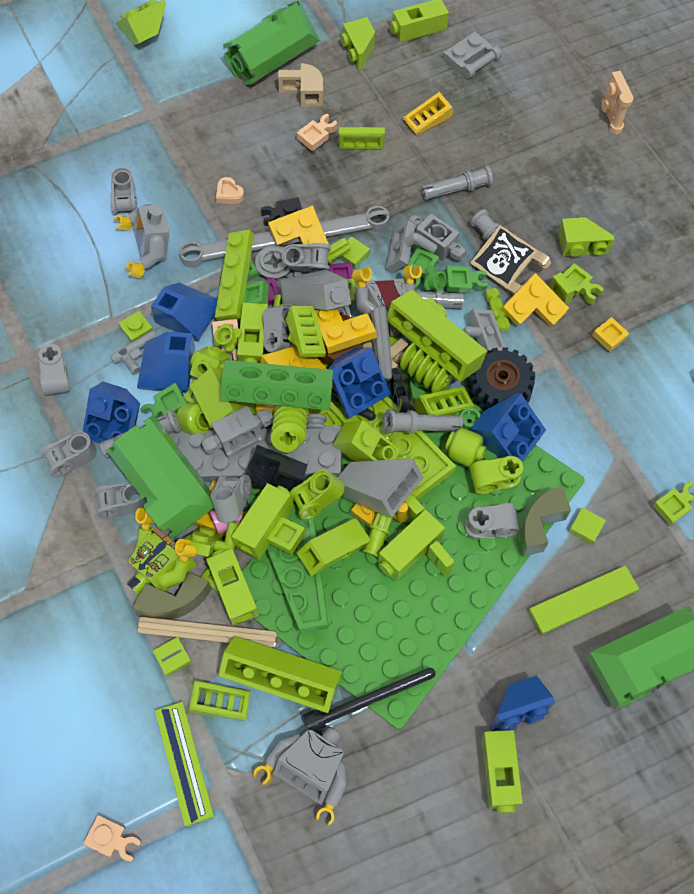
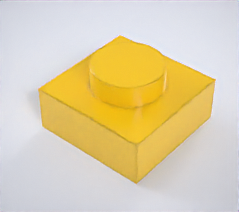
(610, 334)

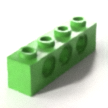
(276, 384)

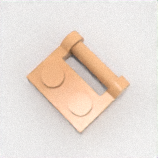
(616, 101)

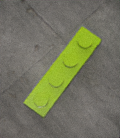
(234, 275)

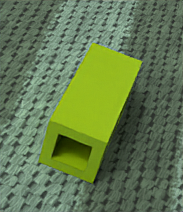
(419, 20)
(252, 327)
(261, 519)
(410, 545)
(333, 546)
(232, 586)
(501, 771)

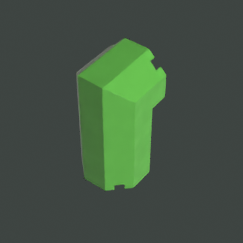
(270, 43)
(163, 476)
(645, 658)

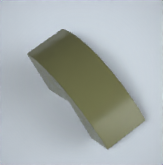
(548, 509)
(162, 605)

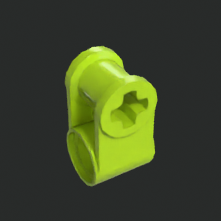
(495, 474)
(313, 497)

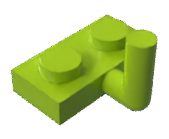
(208, 541)

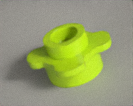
(221, 337)

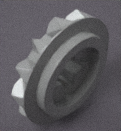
(264, 266)

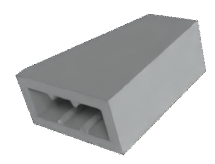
(316, 289)
(380, 483)

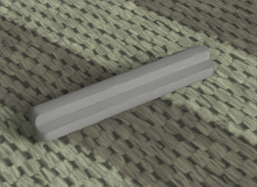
(382, 342)

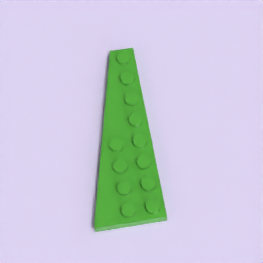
(301, 589)

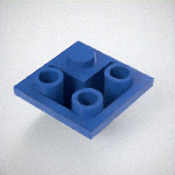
(184, 309)
(167, 361)
(358, 380)
(109, 412)
(510, 428)
(522, 702)

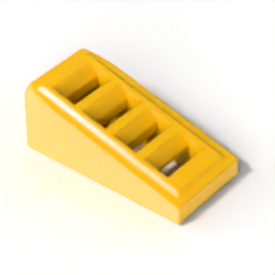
(429, 105)

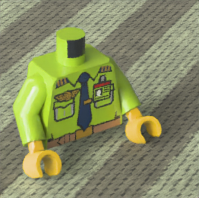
(158, 557)

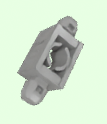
(441, 234)
(237, 431)

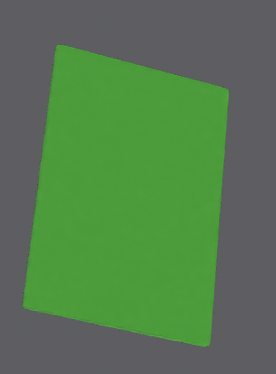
(422, 621)

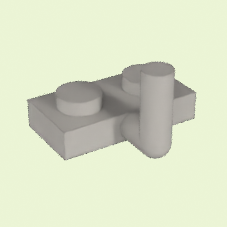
(401, 244)
(485, 329)

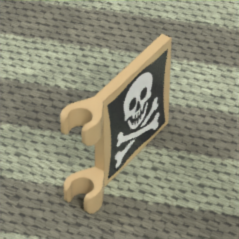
(506, 258)

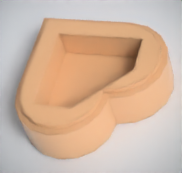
(229, 192)

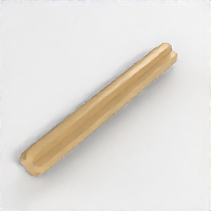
(204, 631)

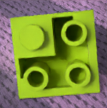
(144, 23)

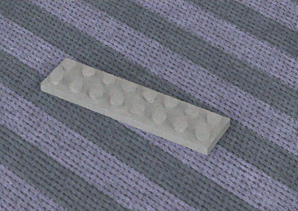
(315, 451)

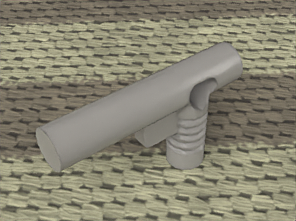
(132, 352)

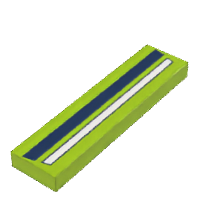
(184, 764)

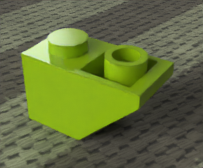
(359, 40)
(583, 237)
(364, 443)

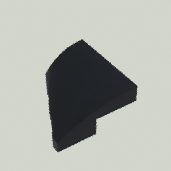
(401, 390)
(275, 469)

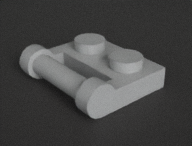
(467, 51)

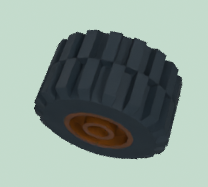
(501, 377)

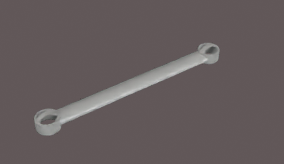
(265, 239)

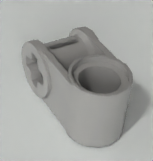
(123, 191)
(312, 257)
(276, 328)
(53, 373)
(67, 453)
(230, 497)
(115, 500)
(496, 521)

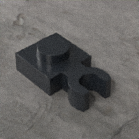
(282, 209)

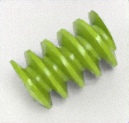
(425, 369)
(289, 428)

